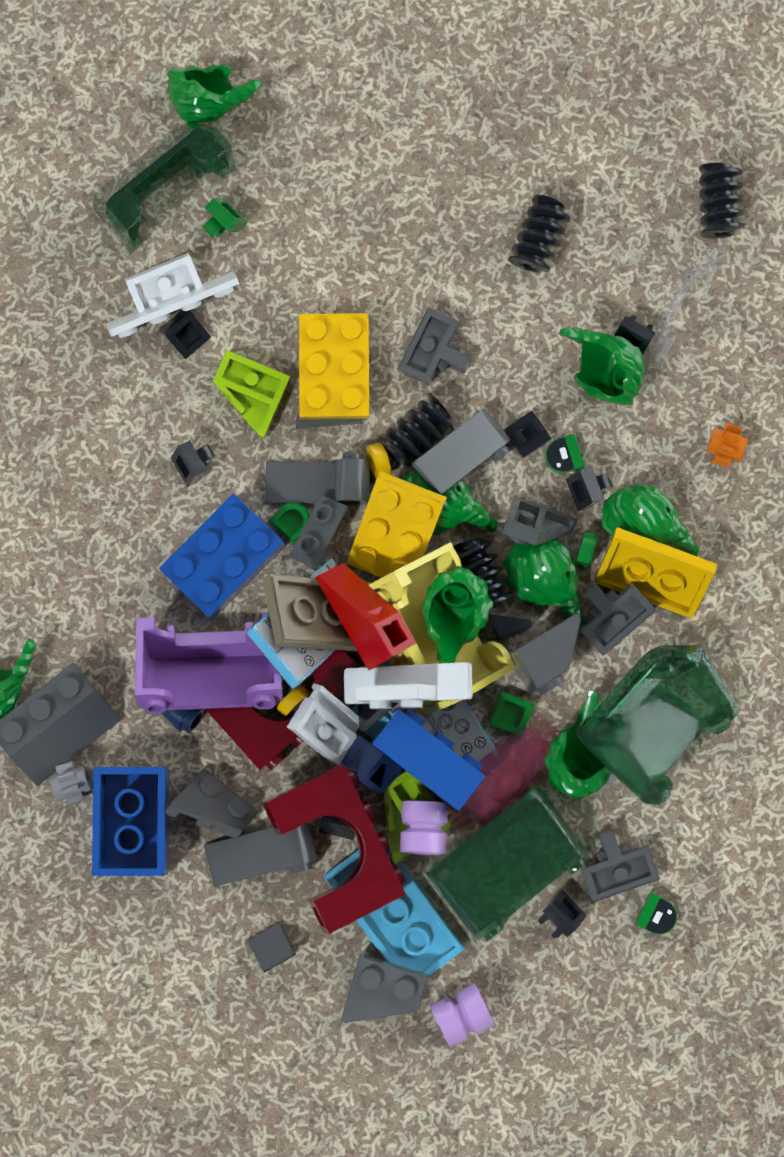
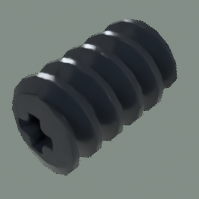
(719, 200)
(538, 234)
(417, 431)
(478, 561)

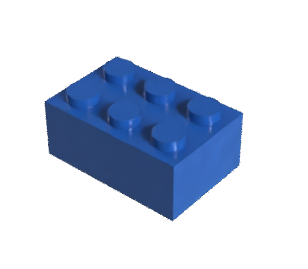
(222, 557)
(430, 758)
(130, 821)

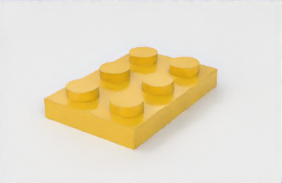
(334, 366)
(395, 526)
(659, 571)

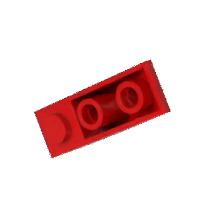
(366, 616)

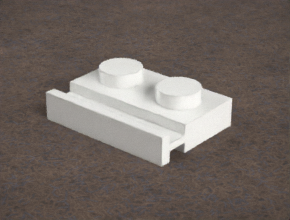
(325, 724)

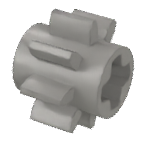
(70, 783)

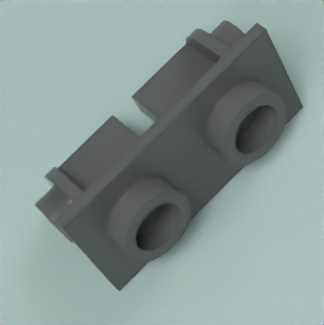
(318, 532)

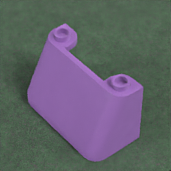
(201, 670)

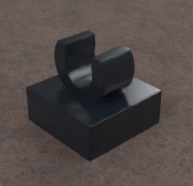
(635, 333)
(527, 435)
(191, 462)
(587, 487)
(564, 914)

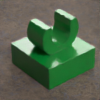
(223, 218)

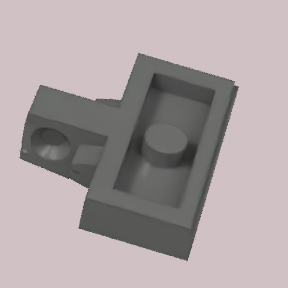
(433, 348)
(614, 615)
(618, 868)

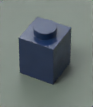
(371, 766)

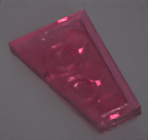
(507, 773)

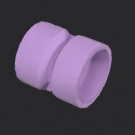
(424, 828)
(462, 1015)

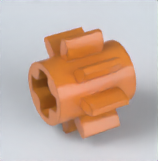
(727, 445)

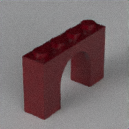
(267, 739)
(374, 878)

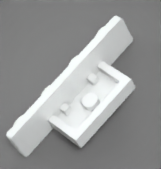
(168, 289)
(407, 684)

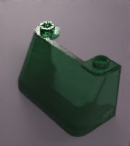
(187, 145)
(656, 717)
(507, 863)

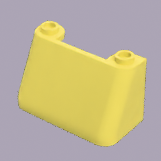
(406, 592)

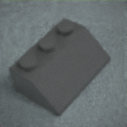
(547, 657)
(55, 724)

